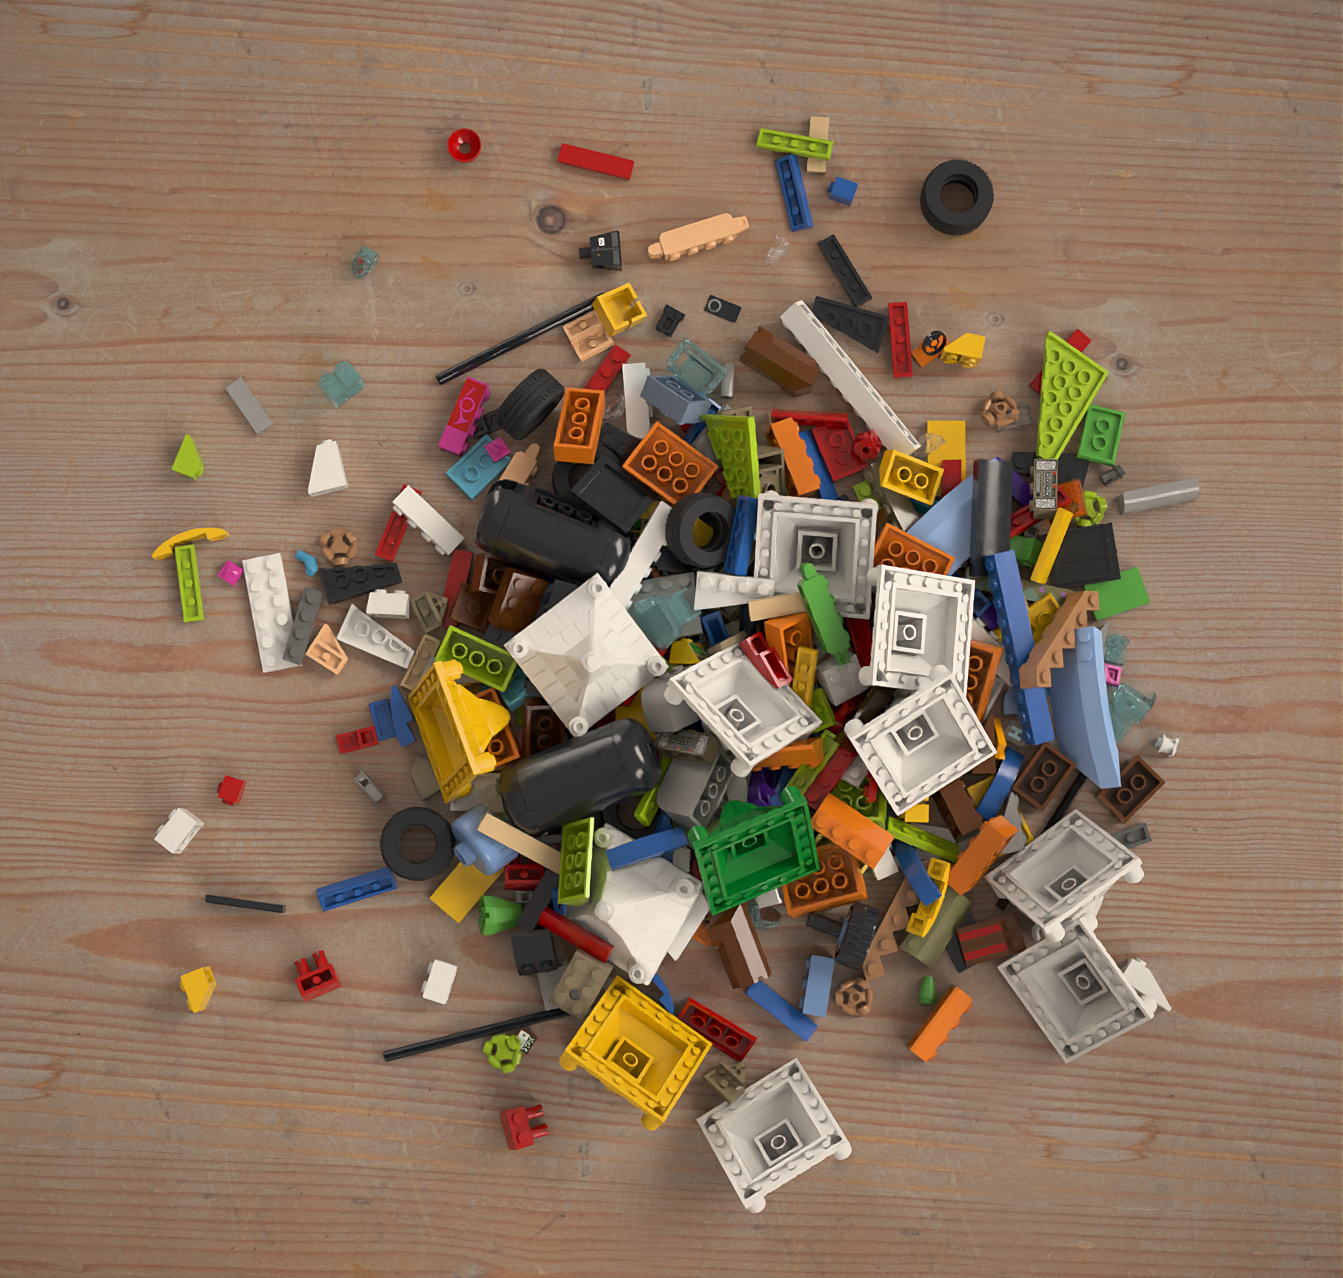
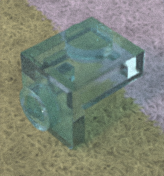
(1116, 649)

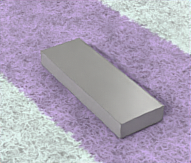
(249, 406)

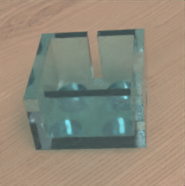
(341, 384)

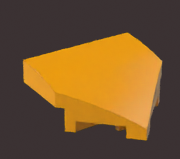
(1000, 742)

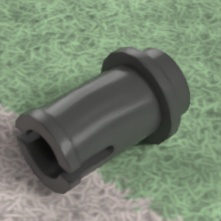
(1112, 475)

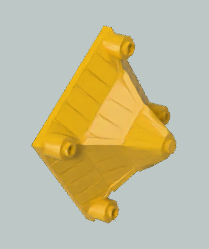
(455, 728)
(637, 1051)

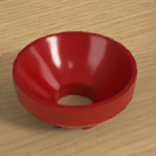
(461, 137)

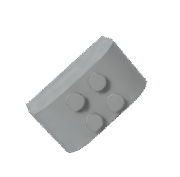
(661, 714)
(694, 790)

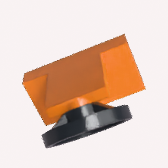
(930, 348)

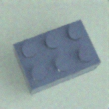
(675, 399)

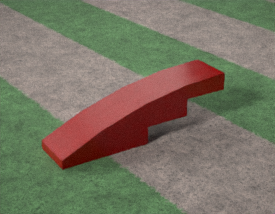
(458, 573)

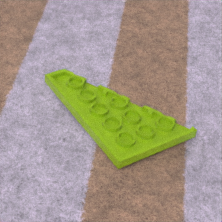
(1067, 391)
(736, 446)

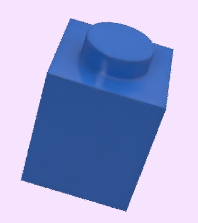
(842, 190)

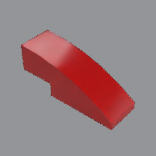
(766, 660)

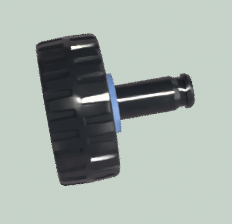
(852, 934)

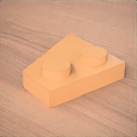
(327, 650)

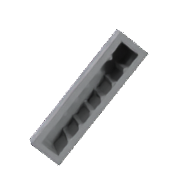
(1158, 496)

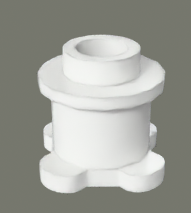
(1166, 745)

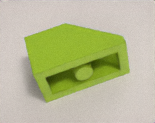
(188, 460)

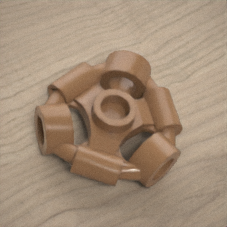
(999, 410)
(338, 546)
(854, 997)

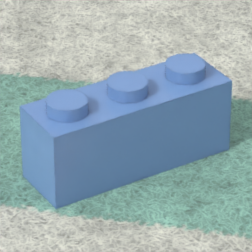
(816, 985)

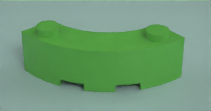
(1026, 550)

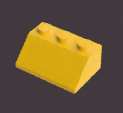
(909, 476)

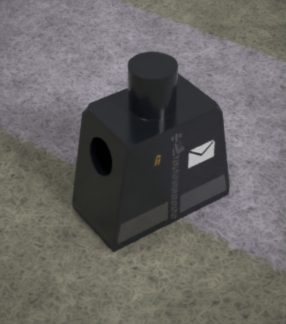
(604, 251)

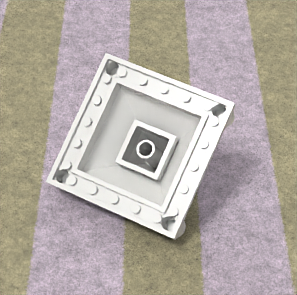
(822, 532)
(918, 625)
(586, 655)
(742, 707)
(921, 741)
(1064, 873)
(635, 906)
(1076, 990)
(773, 1133)

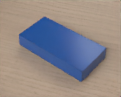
(382, 719)

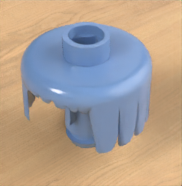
(477, 848)

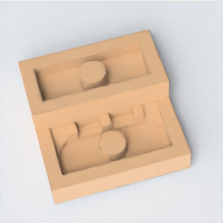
(588, 336)

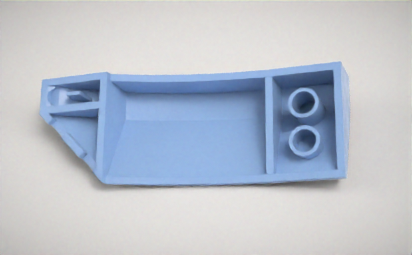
(949, 524)
(1083, 710)

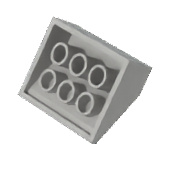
(668, 586)

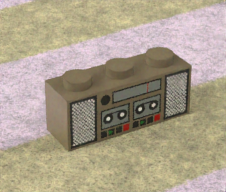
(1044, 488)
(688, 746)

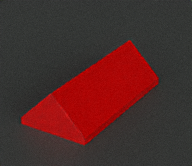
(717, 1029)

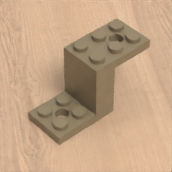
(769, 458)
(585, 975)

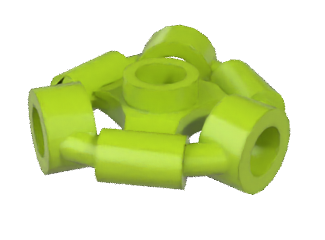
(1095, 516)
(503, 1052)

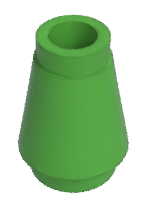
(927, 992)

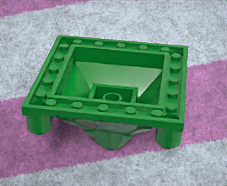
(754, 850)

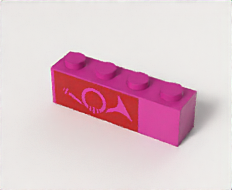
(464, 416)

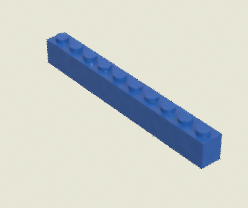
(1018, 643)

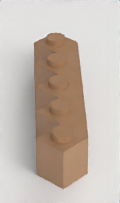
(1057, 637)
(892, 920)

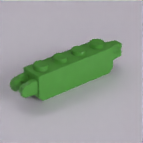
(823, 615)

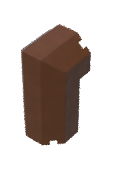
(780, 363)
(738, 946)

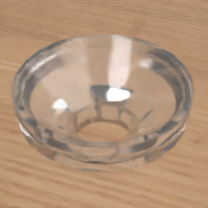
(613, 401)

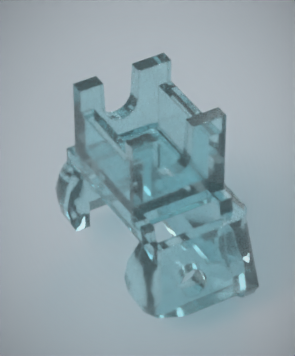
(698, 368)
(663, 618)
(1128, 709)

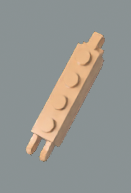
(698, 236)
(523, 465)

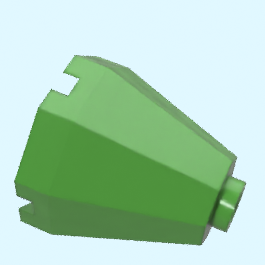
(497, 914)

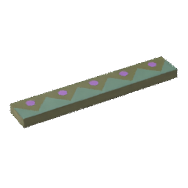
(1031, 590)

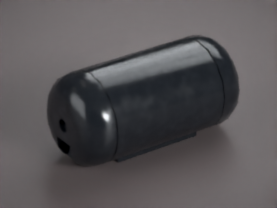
(550, 534)
(580, 777)

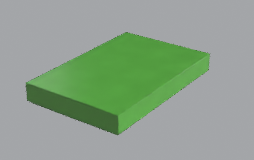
(1100, 435)
(1119, 594)

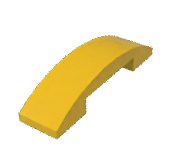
(166, 549)
(925, 916)

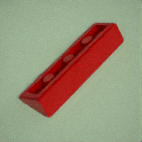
(811, 418)
(575, 934)

